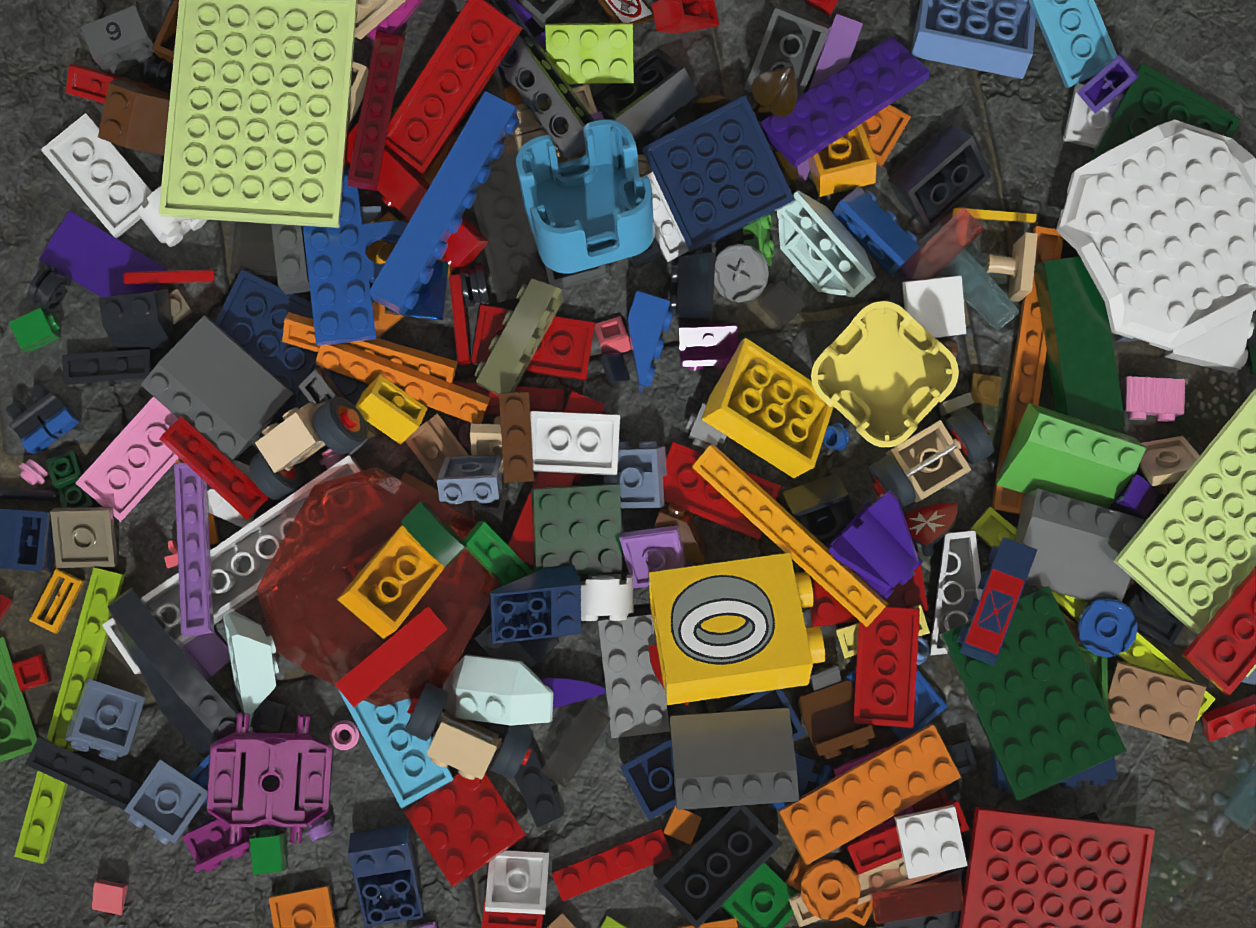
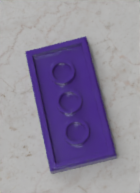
(95, 258)

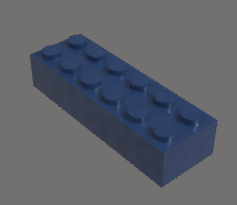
(652, 772)

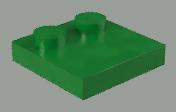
(761, 901)

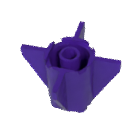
(878, 545)

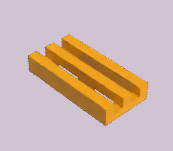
(58, 573)

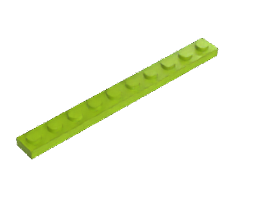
(82, 665)

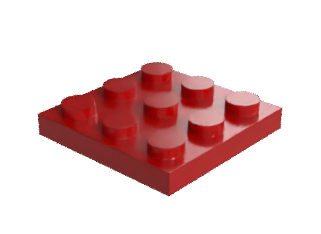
(465, 825)

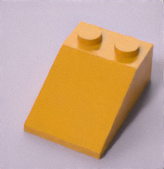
(844, 164)
(391, 583)

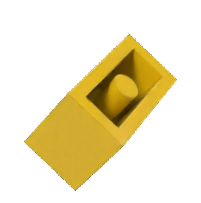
(390, 409)

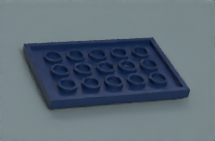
(256, 319)

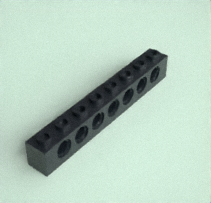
(547, 83)

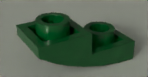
(64, 473)
(434, 536)

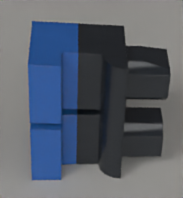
(42, 421)

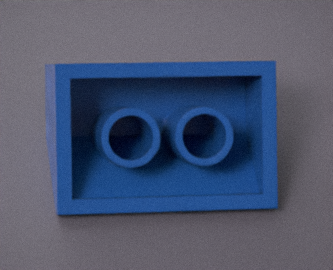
(876, 230)

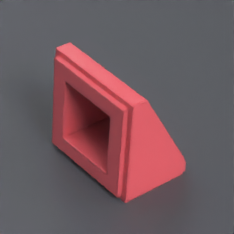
(612, 336)
(109, 896)

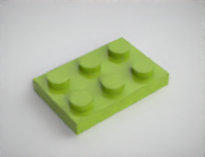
(592, 51)

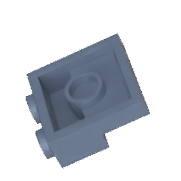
(640, 475)
(470, 479)
(104, 720)
(166, 803)

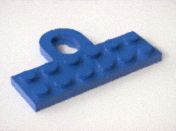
(343, 272)

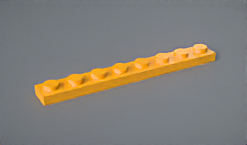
(789, 535)

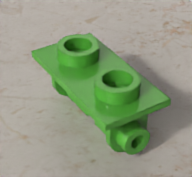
(761, 239)

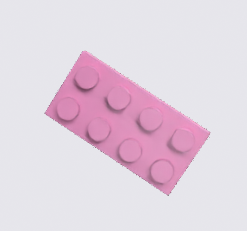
(132, 461)

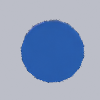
(1106, 627)

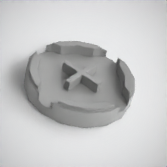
(740, 273)

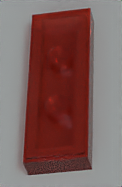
(943, 247)
(917, 900)

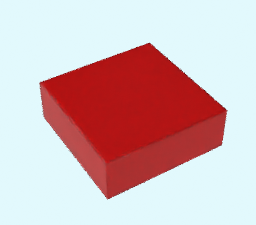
(31, 672)

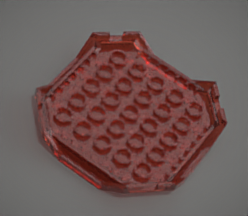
(322, 554)

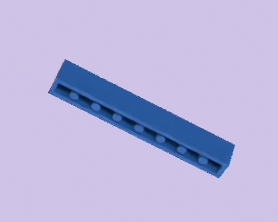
(444, 204)

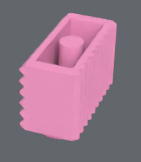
(1152, 397)

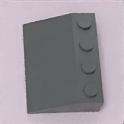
(217, 388)
(1075, 545)
(733, 758)

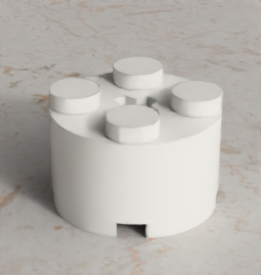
(166, 229)
(606, 596)

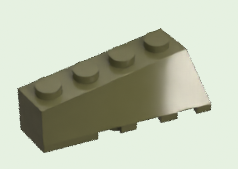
(520, 337)

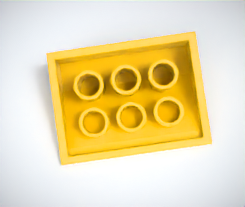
(769, 410)

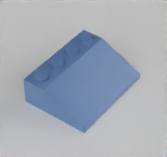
(976, 34)

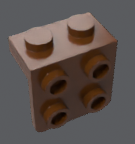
(830, 720)

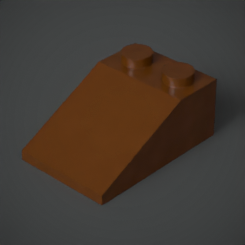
(135, 116)

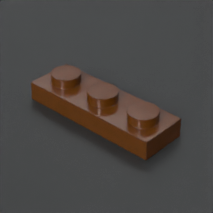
(516, 436)

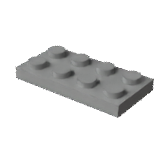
(632, 690)

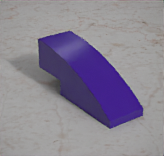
(571, 690)

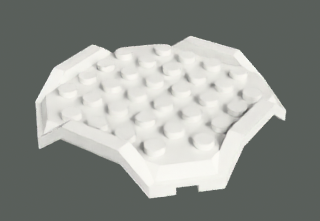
(1167, 232)

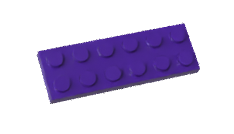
(845, 101)

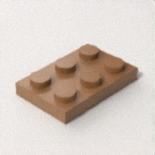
(1154, 700)

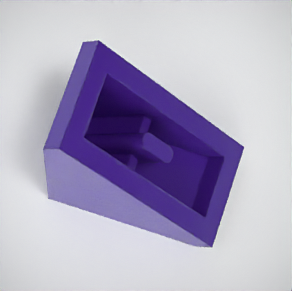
(1108, 84)

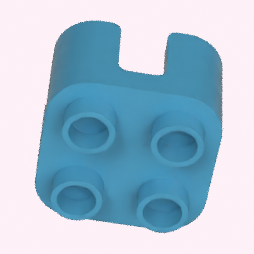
(588, 206)

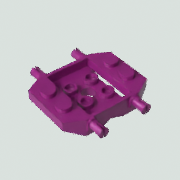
(266, 756)

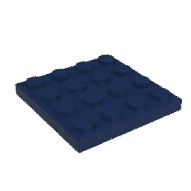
(718, 174)

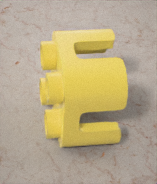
(884, 373)

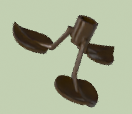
(776, 94)

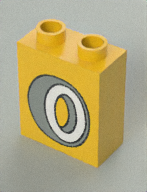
(733, 628)

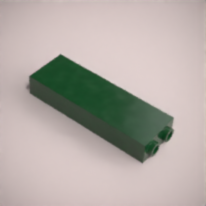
(1078, 343)

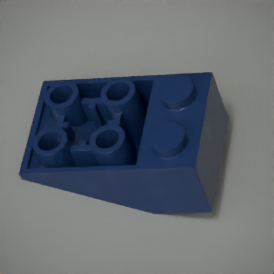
(26, 540)
(537, 606)
(386, 875)

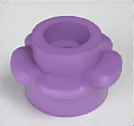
(319, 829)

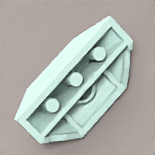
(823, 248)
(250, 660)
(497, 692)

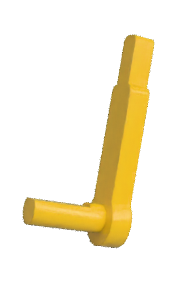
(999, 215)

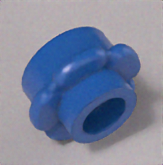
(836, 437)

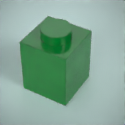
(35, 329)
(268, 852)

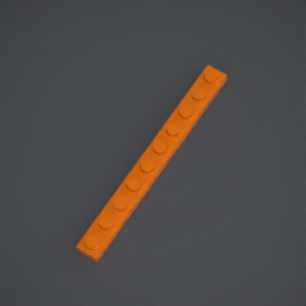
(1027, 367)

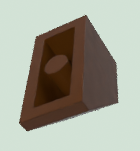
(691, 539)

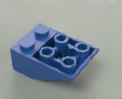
(645, 325)

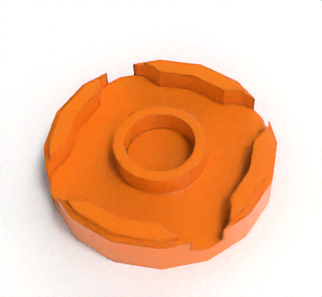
(830, 889)

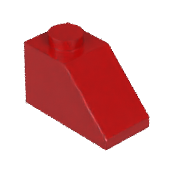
(684, 15)

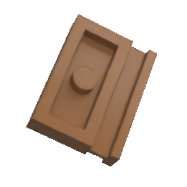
(433, 443)

